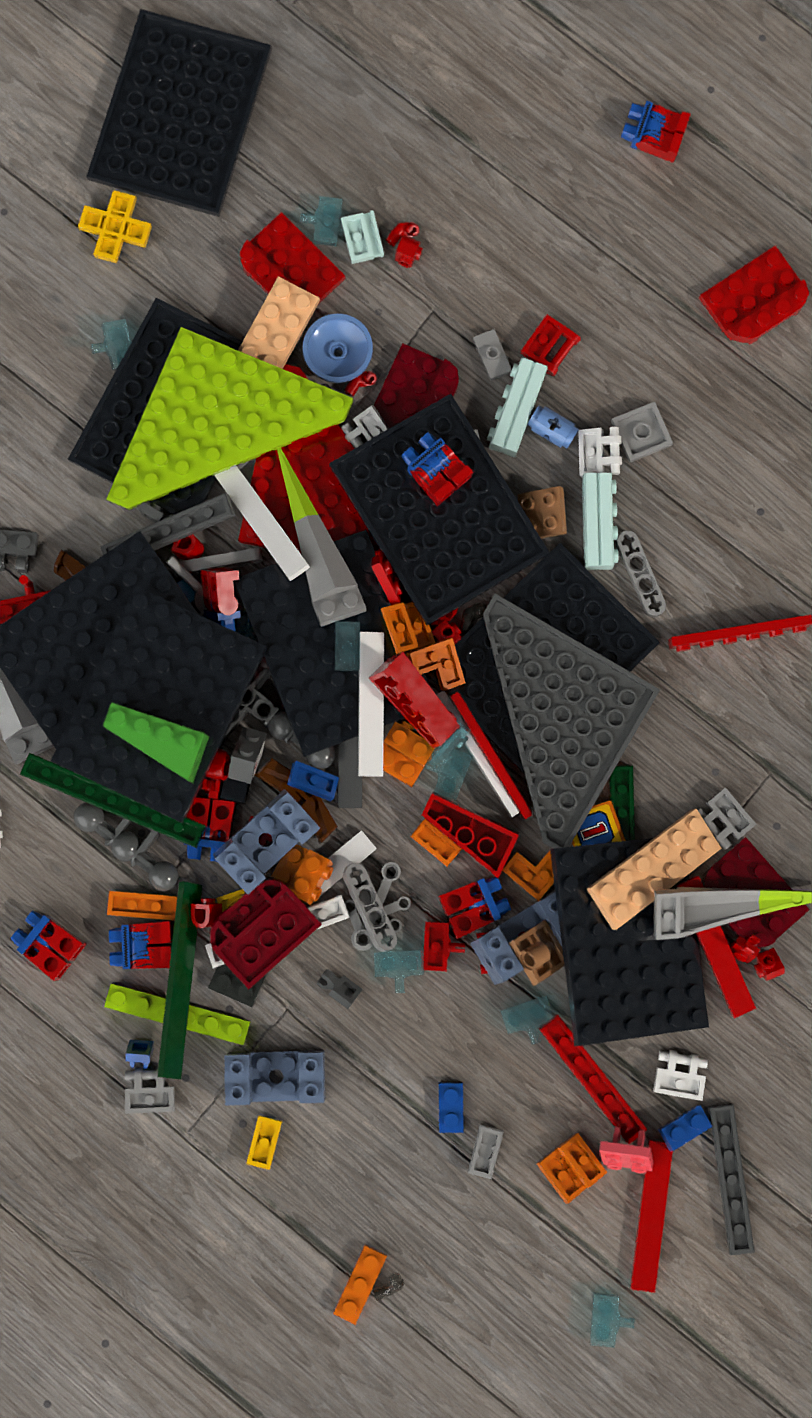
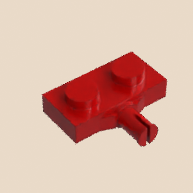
(438, 946)

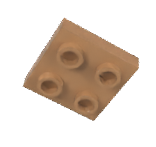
(545, 510)
(538, 952)

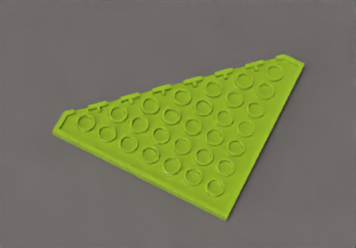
(214, 413)

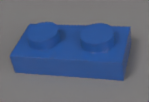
(313, 781)
(451, 1107)
(685, 1128)

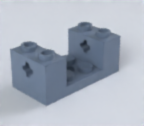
(247, 859)
(494, 946)
(249, 1077)

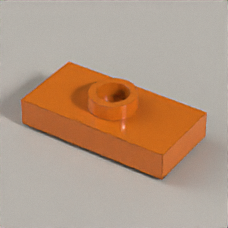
(436, 842)

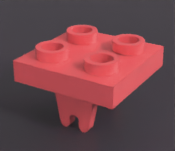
(626, 1156)

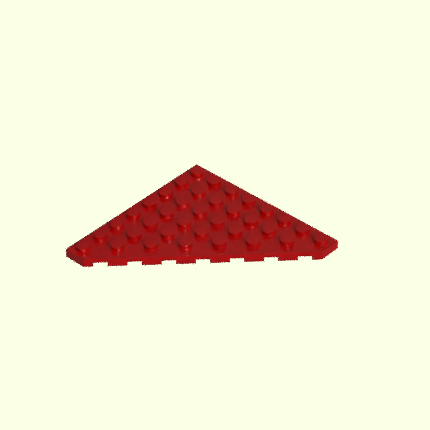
(310, 462)

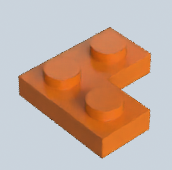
(443, 659)
(531, 878)

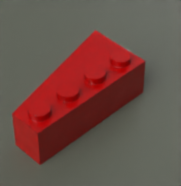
(415, 699)
(477, 835)

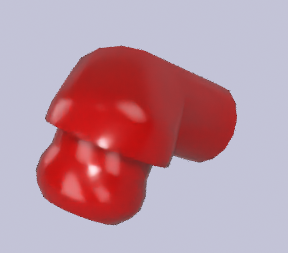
(406, 228)
(367, 378)

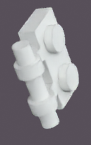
(592, 451)
(680, 1083)

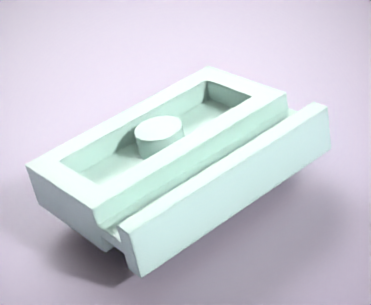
(362, 237)

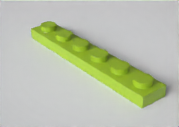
(199, 1019)

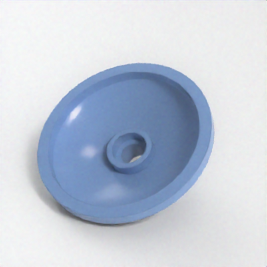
(333, 334)

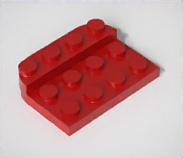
(288, 254)
(756, 297)

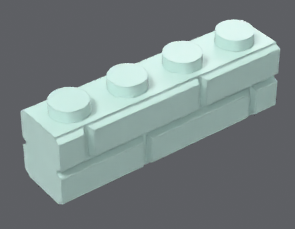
(517, 408)
(598, 521)

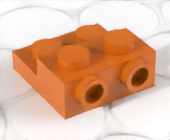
(405, 753)
(304, 872)

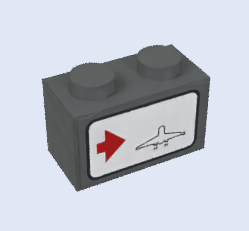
(247, 755)

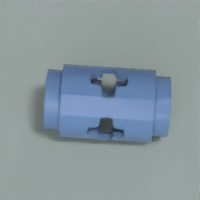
(544, 418)

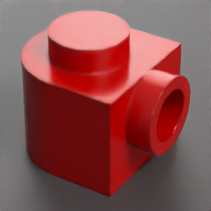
(408, 251)
(188, 548)
(445, 631)
(220, 766)
(205, 912)
(769, 965)

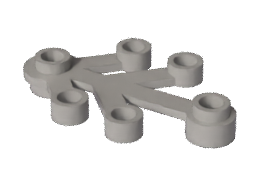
(359, 928)

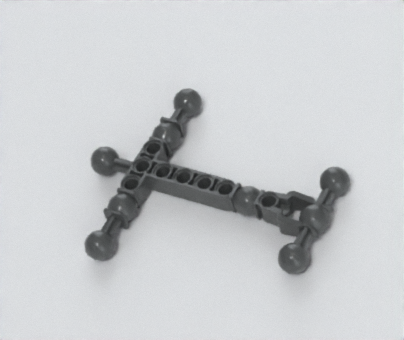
(127, 845)

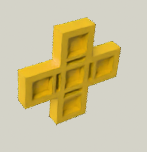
(115, 226)

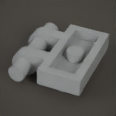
(368, 423)
(730, 814)
(148, 1099)

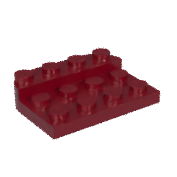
(414, 384)
(747, 869)
(261, 930)

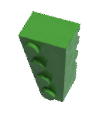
(162, 740)

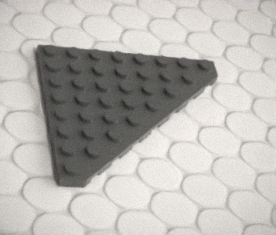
(566, 712)

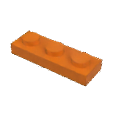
(142, 905)
(360, 1284)

